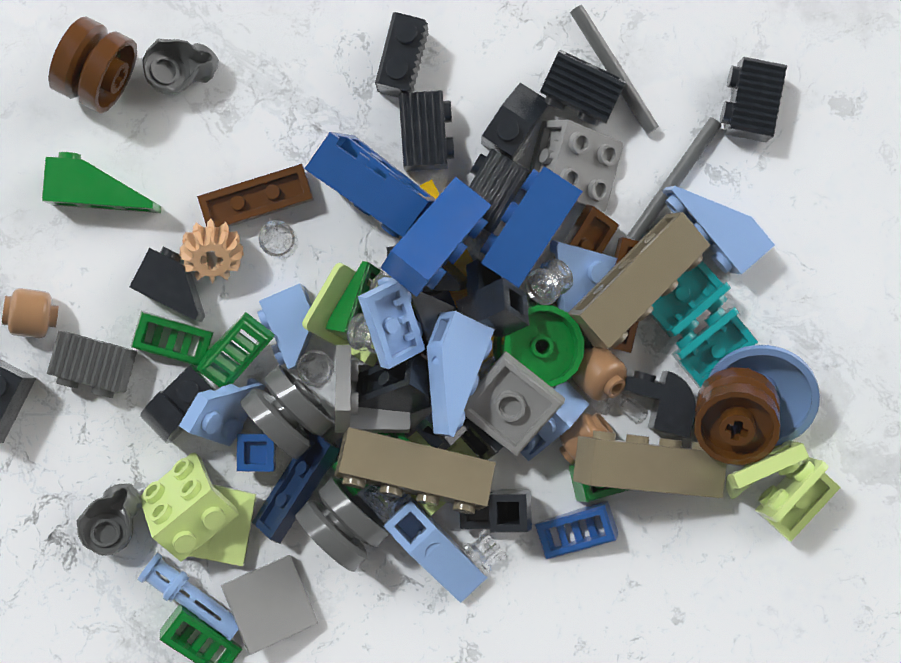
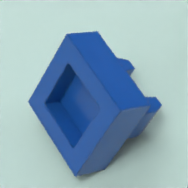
(255, 453)

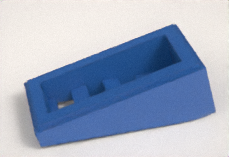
(608, 535)

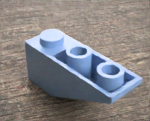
(731, 234)
(453, 364)
(434, 550)

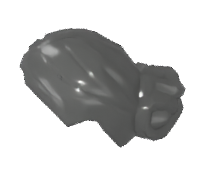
(176, 64)
(108, 520)

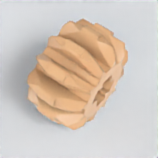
(198, 247)

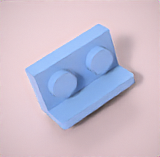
(391, 322)

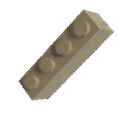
(639, 280)
(647, 466)
(415, 470)

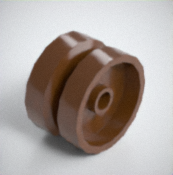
(92, 64)
(737, 416)

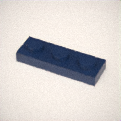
(295, 489)

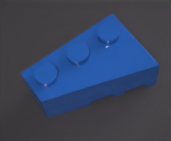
(369, 182)
(529, 225)
(437, 238)

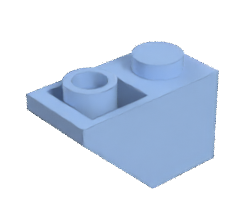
(284, 317)
(560, 422)

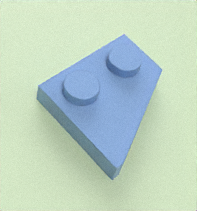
(587, 270)
(219, 413)

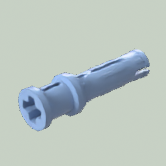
(179, 581)

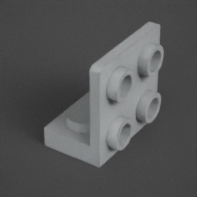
(579, 157)
(346, 401)

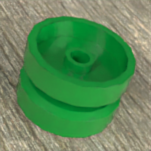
(559, 342)

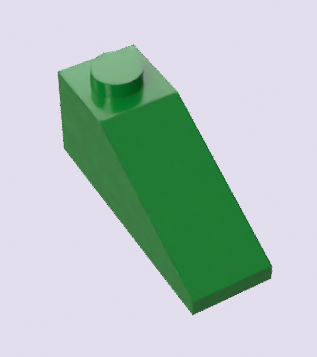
(77, 183)

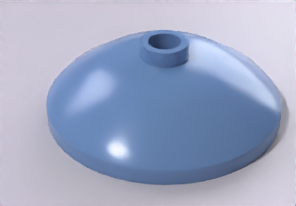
(792, 380)

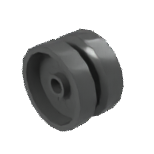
(282, 416)
(342, 524)

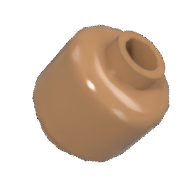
(29, 313)
(600, 374)
(581, 427)

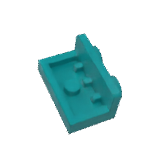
(694, 294)
(720, 337)

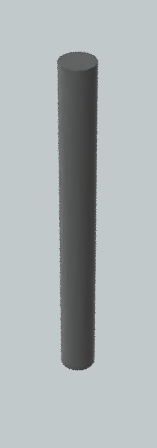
(612, 65)
(675, 178)

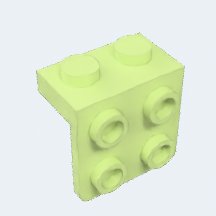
(324, 305)
(797, 498)
(185, 508)

